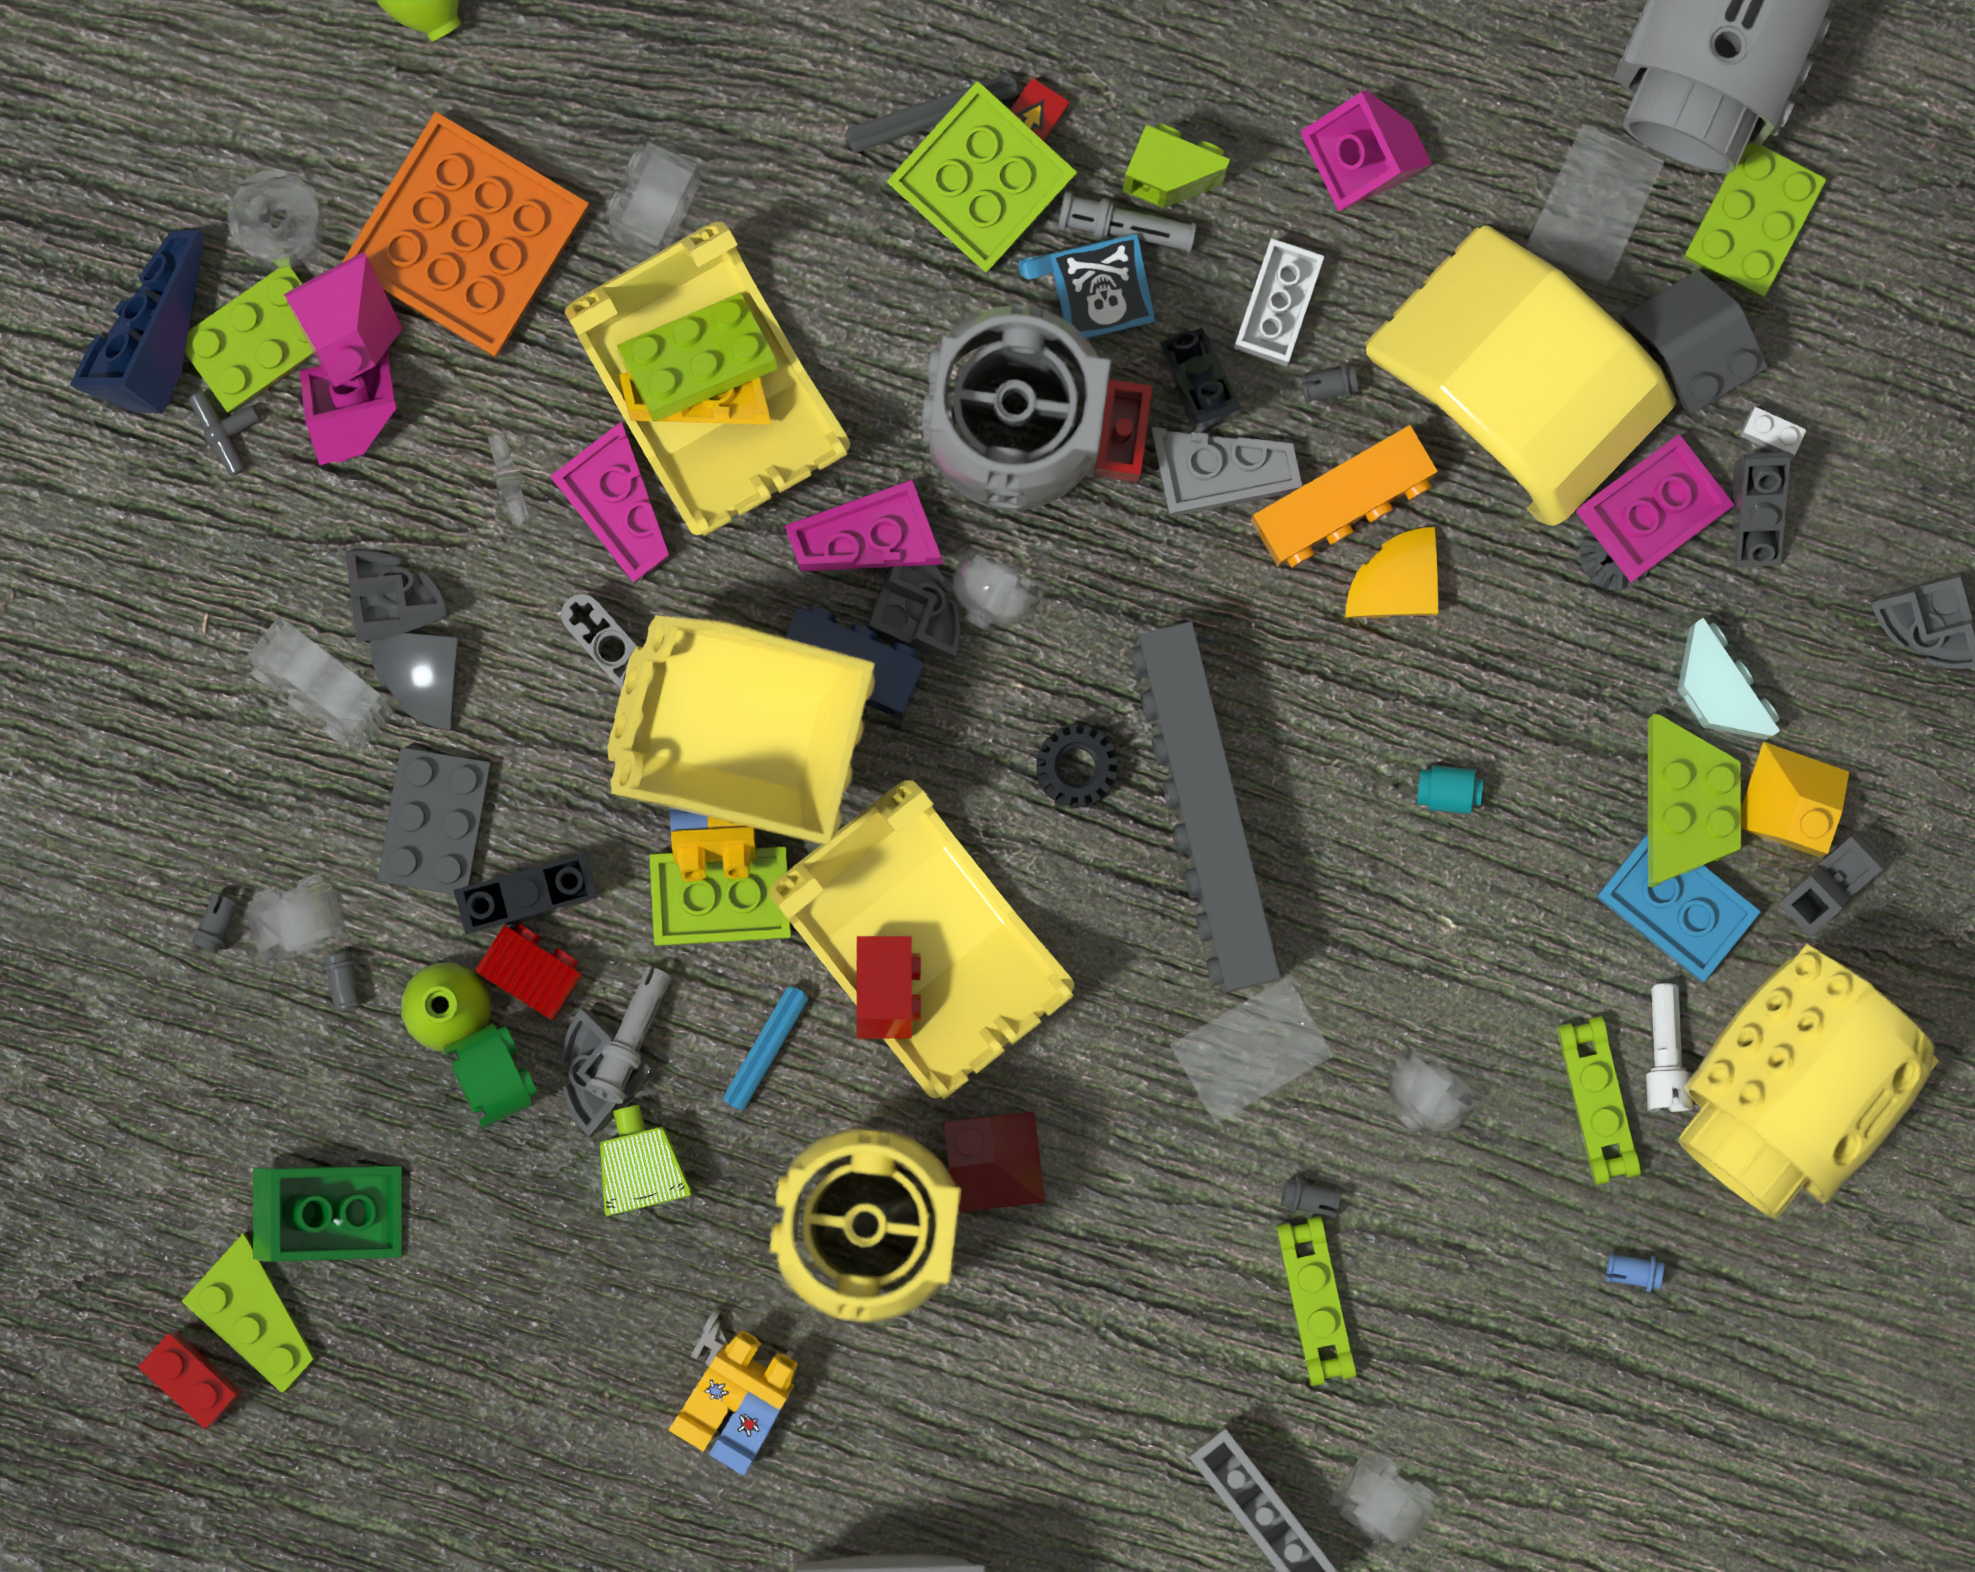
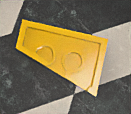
(736, 406)

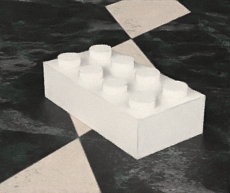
(1279, 302)

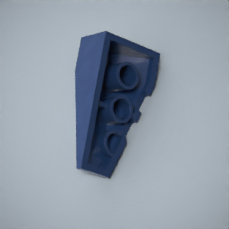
(146, 346)

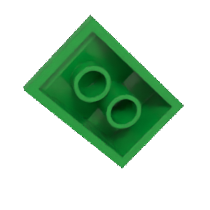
(327, 1213)

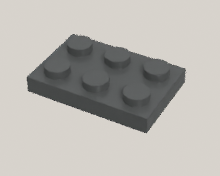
(434, 821)

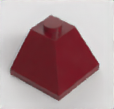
(995, 1161)

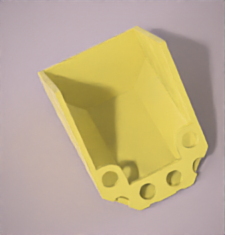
(739, 726)

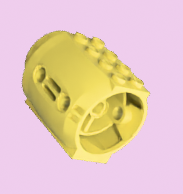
(1804, 1084)
(859, 1294)

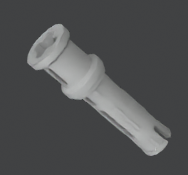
(1104, 219)
(622, 1053)

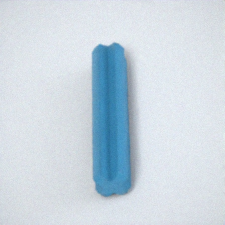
(765, 1047)

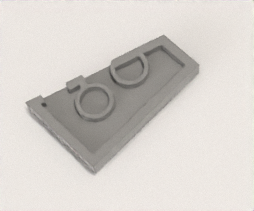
(1218, 471)

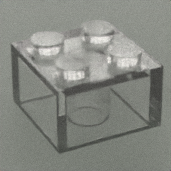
(654, 200)

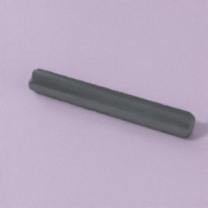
(921, 115)

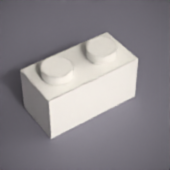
(1772, 432)

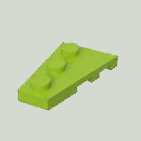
(249, 1315)

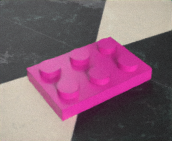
(1655, 508)

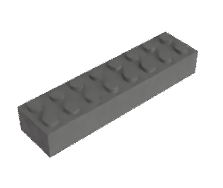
(1206, 808)

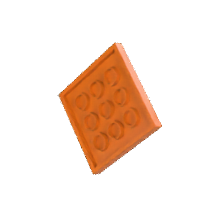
(467, 234)

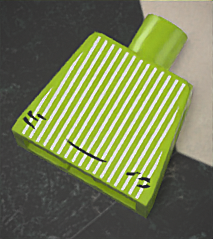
(639, 1166)

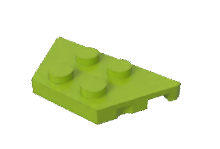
(1690, 802)

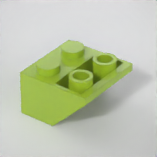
(1171, 169)

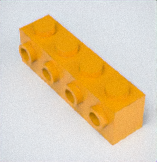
(1344, 496)

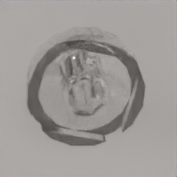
(993, 591)
(1429, 1094)

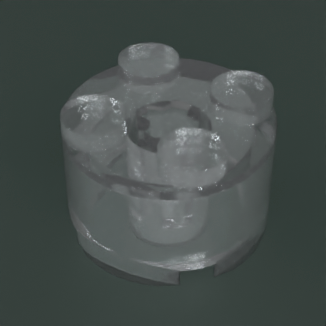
(255, 207)
(295, 920)
(1384, 1503)

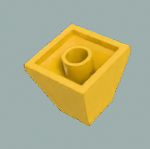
(1794, 800)

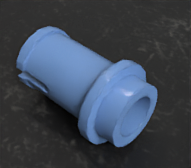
(1635, 1271)

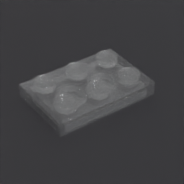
(1594, 204)
(1251, 1050)

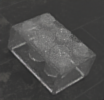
(319, 685)

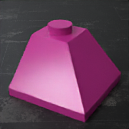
(1364, 149)
(345, 318)
(348, 416)

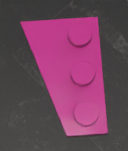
(614, 503)
(867, 533)

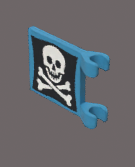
(1097, 284)

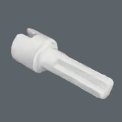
(1667, 1079)

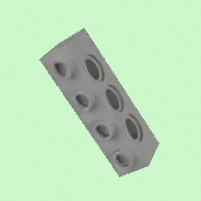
(1257, 1505)

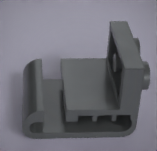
(1697, 339)

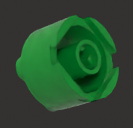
(490, 1075)

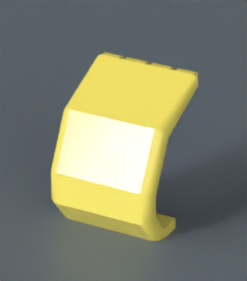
(1526, 369)
(710, 466)
(909, 876)

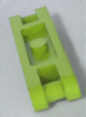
(1598, 1100)
(1315, 1301)

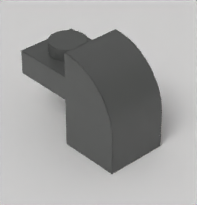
(1831, 883)

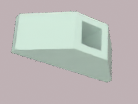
(1720, 689)

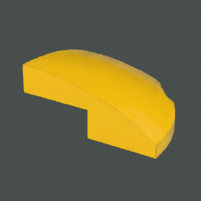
(1397, 579)

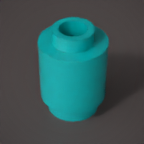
(1449, 789)

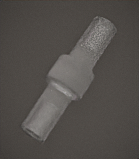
(508, 478)
(868, 1221)

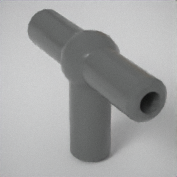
(218, 432)

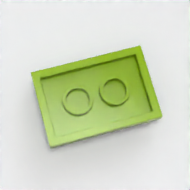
(1754, 219)
(250, 342)
(697, 357)
(717, 906)

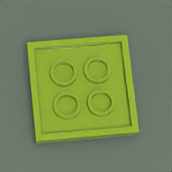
(982, 177)

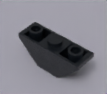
(1200, 380)
(526, 894)

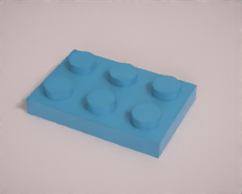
(1686, 917)

